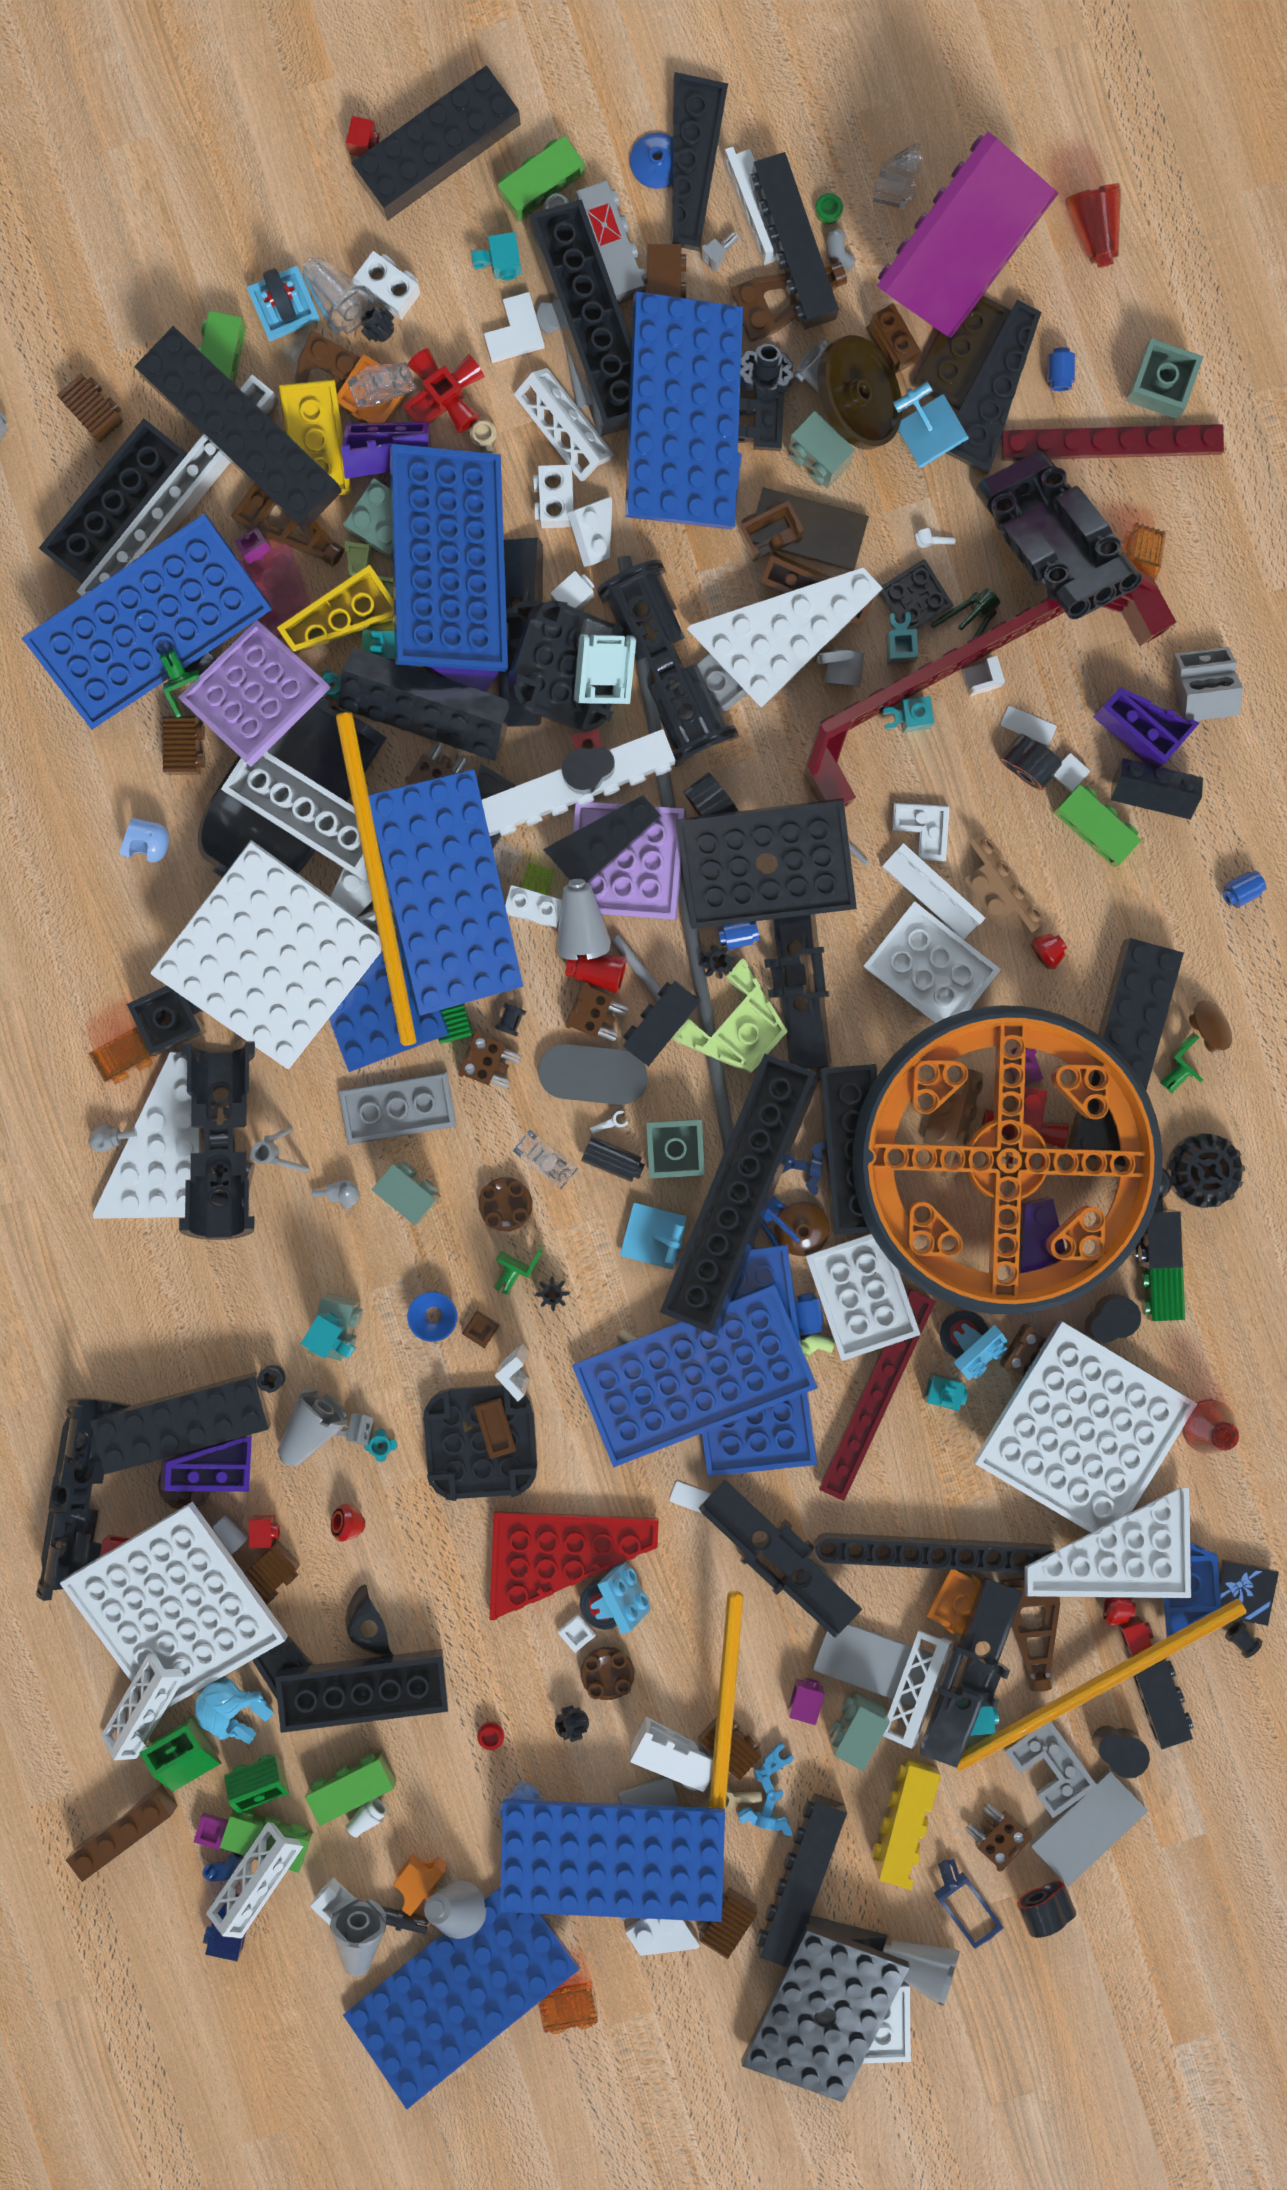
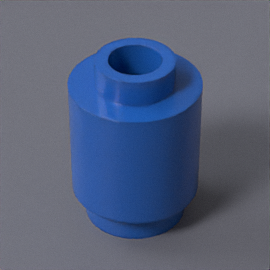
(1061, 369)
(1244, 889)
(738, 934)
(809, 1314)

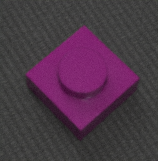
(210, 1831)

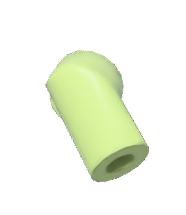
(814, 1341)

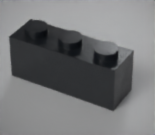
(1156, 788)
(660, 1022)
(1163, 1705)

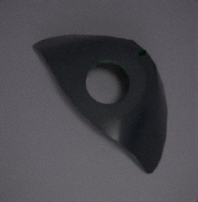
(361, 1610)

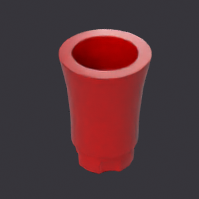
(601, 971)

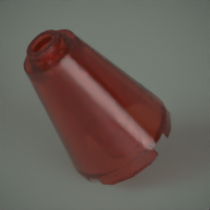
(1097, 222)
(1211, 1428)

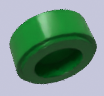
(828, 208)

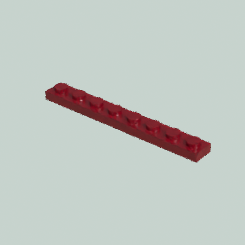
(1114, 442)
(872, 1405)

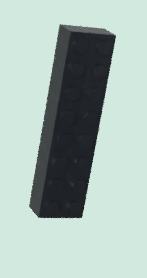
(585, 310)
(238, 428)
(1133, 1026)

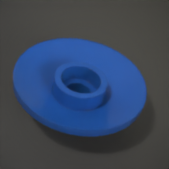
(647, 170)

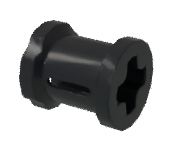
(510, 1019)
(270, 1386)
(1243, 1639)

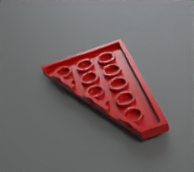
(553, 1551)

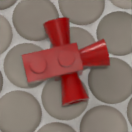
(443, 390)
(1034, 1106)

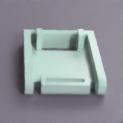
(604, 662)

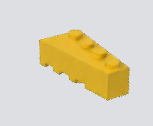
(341, 612)
(905, 1822)

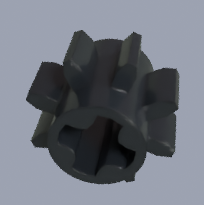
(377, 324)
(723, 959)
(558, 1288)
(571, 1723)

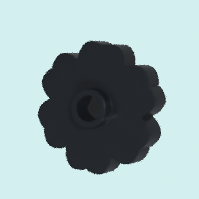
(766, 371)

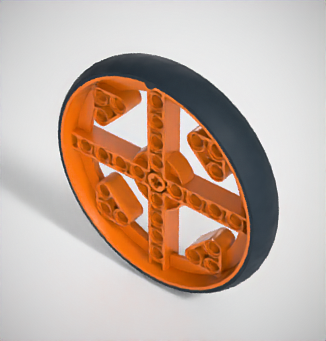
(1113, 1235)

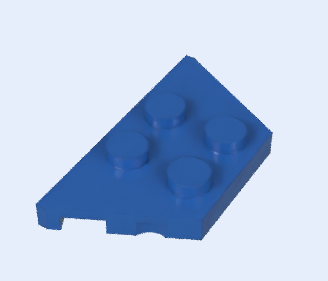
(1204, 1592)

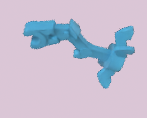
(764, 1819)

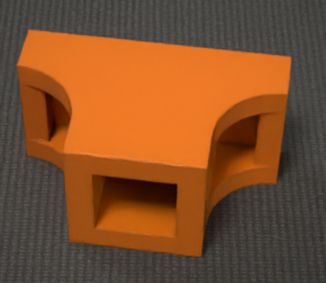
(418, 1881)

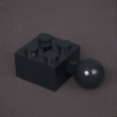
(160, 1036)
(1163, 1237)

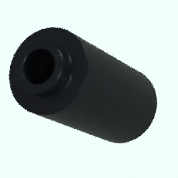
(613, 1159)

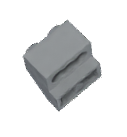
(1207, 684)

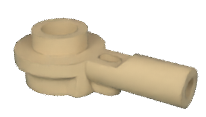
(483, 435)
(739, 1798)

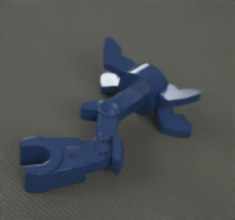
(813, 1167)

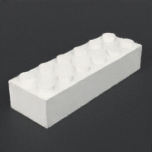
(300, 809)

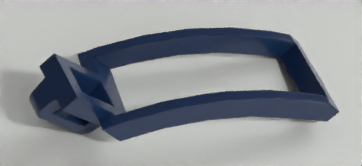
(950, 1887)

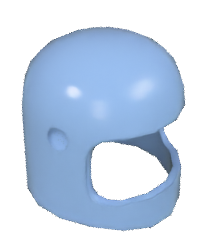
(145, 838)

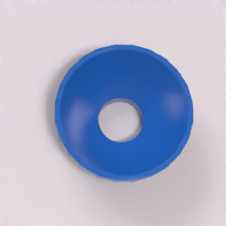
(422, 1327)

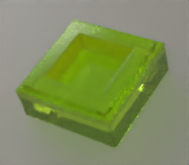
(537, 879)

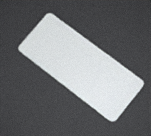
(1028, 725)
(688, 1496)

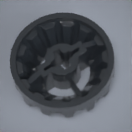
(1185, 1161)

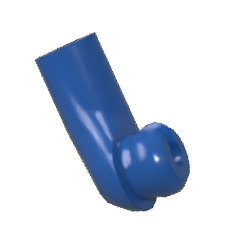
(222, 1870)

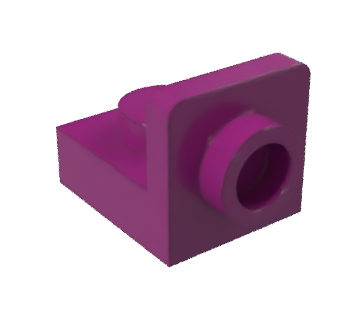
(252, 545)
(1032, 1068)

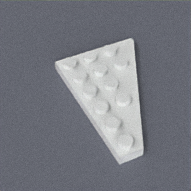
(779, 636)
(157, 1160)
(1127, 1558)

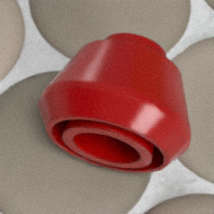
(1049, 950)
(346, 1523)
(1118, 1610)

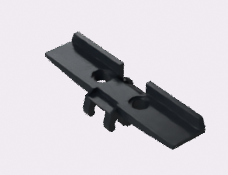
(522, 579)
(805, 1029)
(817, 1595)
(987, 1622)

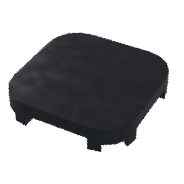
(546, 667)
(459, 1459)

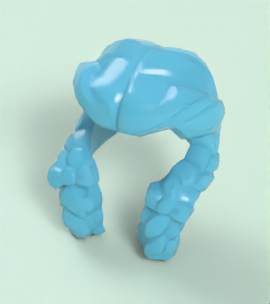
(222, 1702)

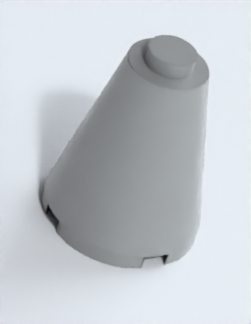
(581, 923)
(310, 1426)
(457, 1909)
(357, 1933)
(929, 1967)

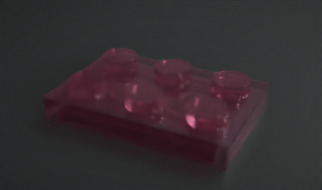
(281, 585)

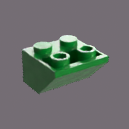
(180, 1755)

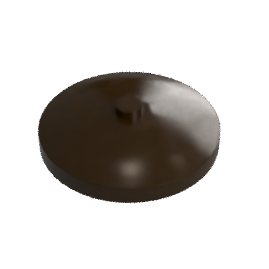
(859, 392)

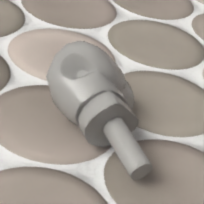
(106, 1138)
(342, 1192)

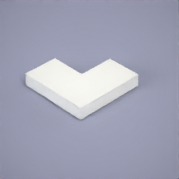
(522, 334)
(929, 822)

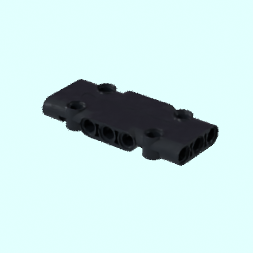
(1058, 535)

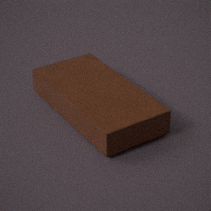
(495, 1428)

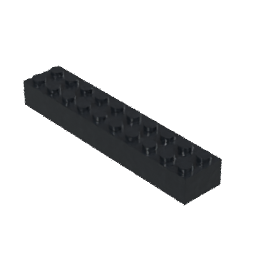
(740, 1194)

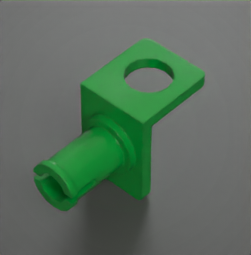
(177, 676)
(1182, 1069)
(513, 1269)

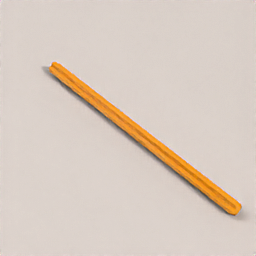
(376, 877)
(1101, 1683)
(726, 1699)

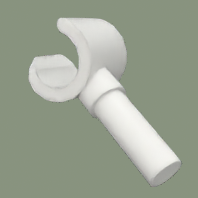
(925, 539)
(608, 1124)

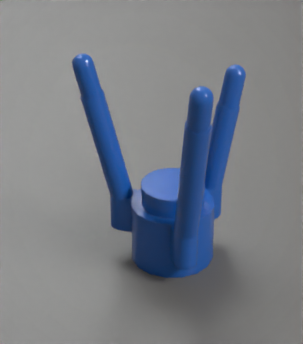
(771, 1213)

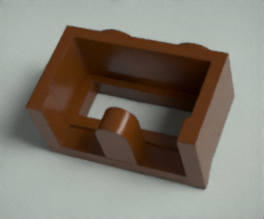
(893, 338)
(774, 512)

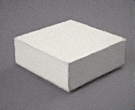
(1071, 773)
(576, 1632)

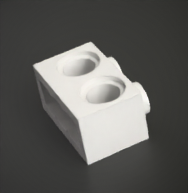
(385, 286)
(560, 496)
(533, 907)

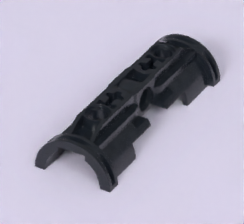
(708, 722)
(204, 1076)
(70, 1495)

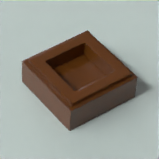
(480, 1329)

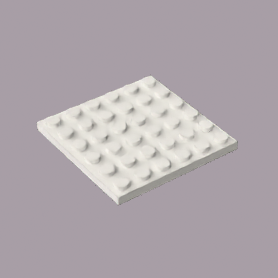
(269, 955)
(1084, 1430)
(176, 1598)

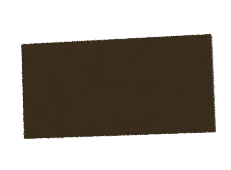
(956, 361)
(829, 532)

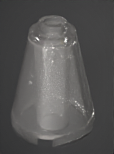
(337, 295)

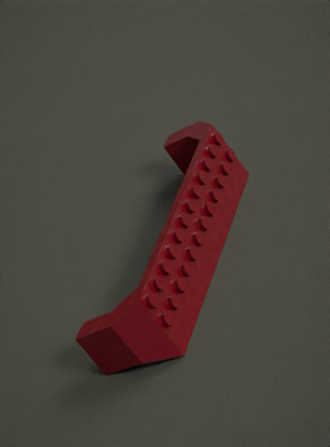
(1141, 608)

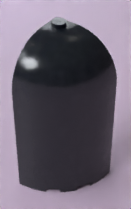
(308, 747)

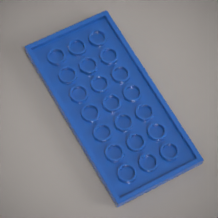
(683, 411)
(448, 558)
(174, 597)
(445, 891)
(694, 1381)
(779, 1434)
(612, 1860)
(458, 1998)

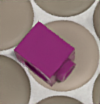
(806, 1701)

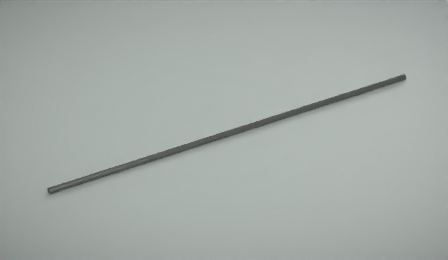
(691, 935)

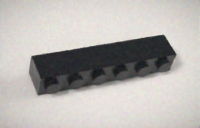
(794, 241)
(802, 1878)

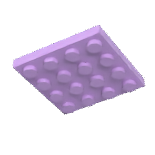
(254, 693)
(644, 877)

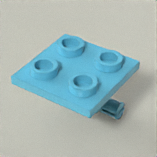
(930, 429)
(653, 1236)

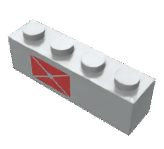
(612, 240)

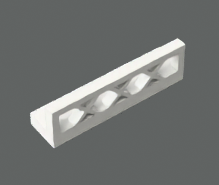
(738, 169)
(566, 418)
(933, 891)
(510, 1373)
(926, 1693)
(142, 1714)
(256, 1886)

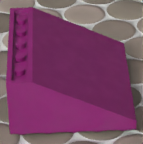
(967, 235)

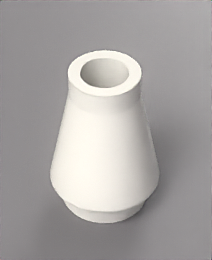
(366, 1817)

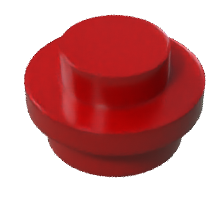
(490, 1736)

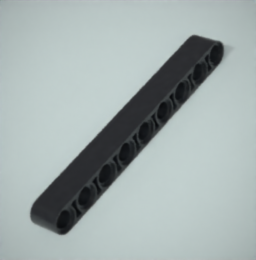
(924, 1547)

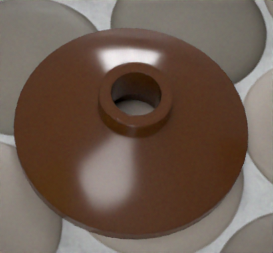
(803, 1215)

